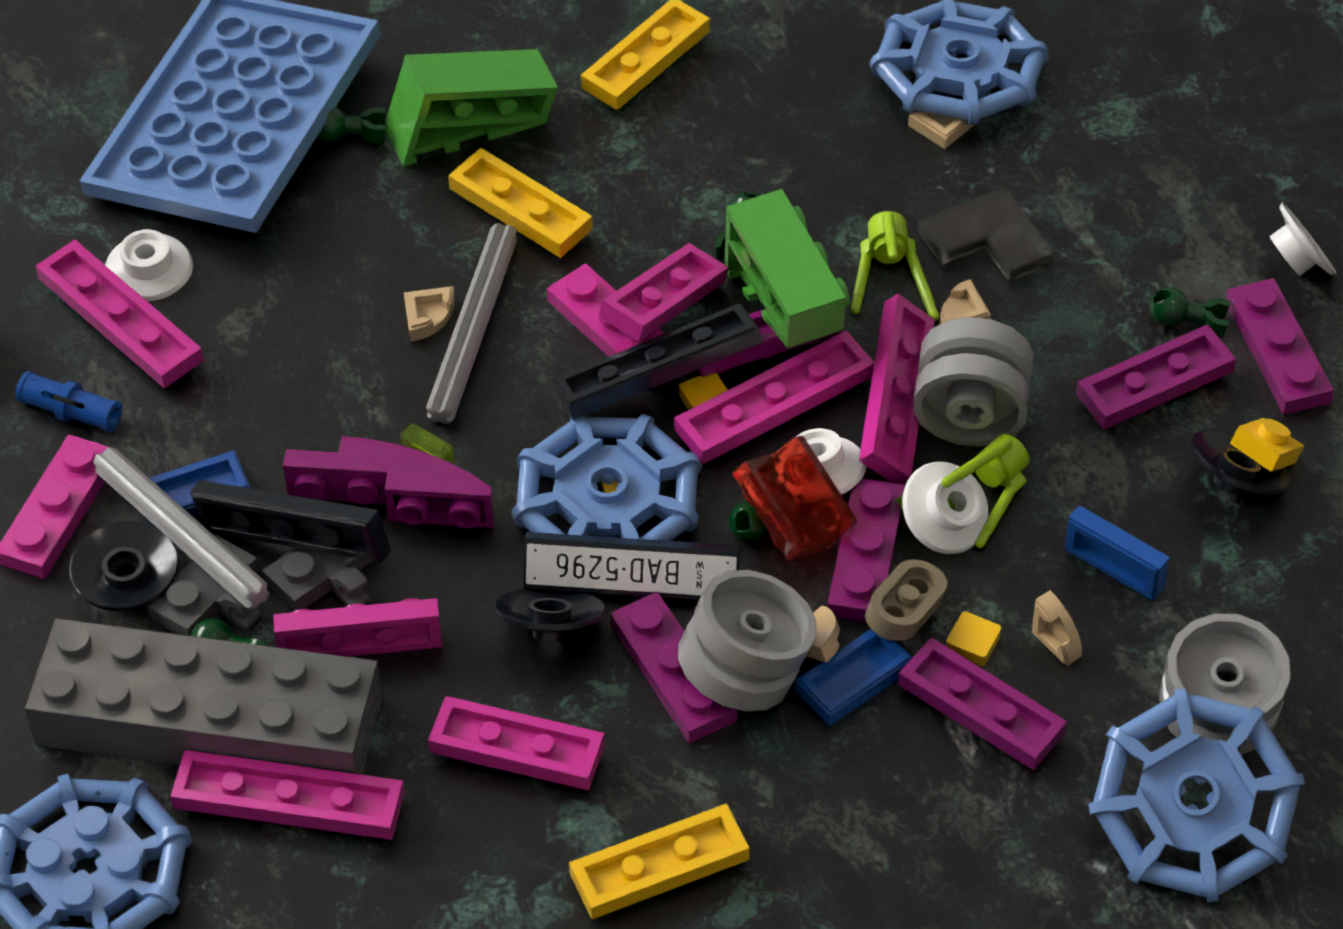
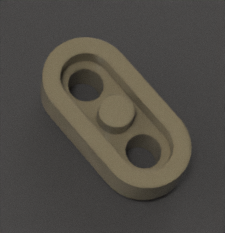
(906, 600)

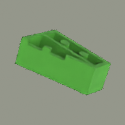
(465, 96)
(784, 269)

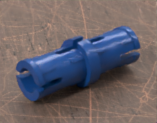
(41, 392)

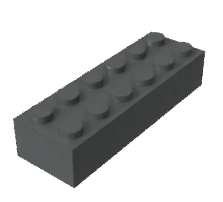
(174, 693)

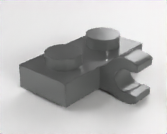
(308, 575)
(200, 597)

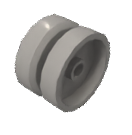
(973, 381)
(747, 640)
(1228, 662)

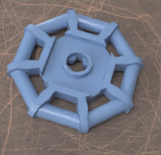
(933, 60)
(581, 469)
(1187, 826)
(94, 835)

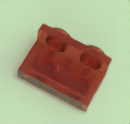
(795, 499)

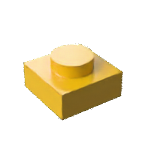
(1267, 443)

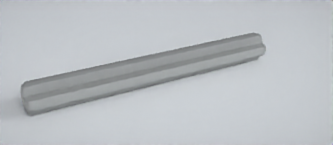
(471, 324)
(182, 528)

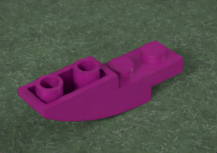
(408, 480)

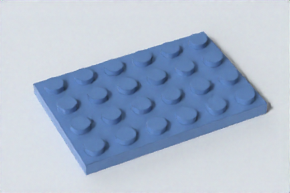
(231, 110)

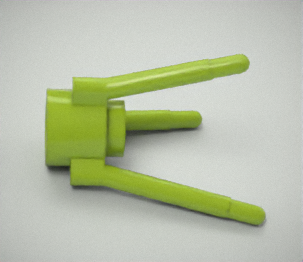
(889, 244)
(995, 466)

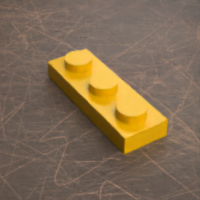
(645, 53)
(520, 202)
(659, 861)

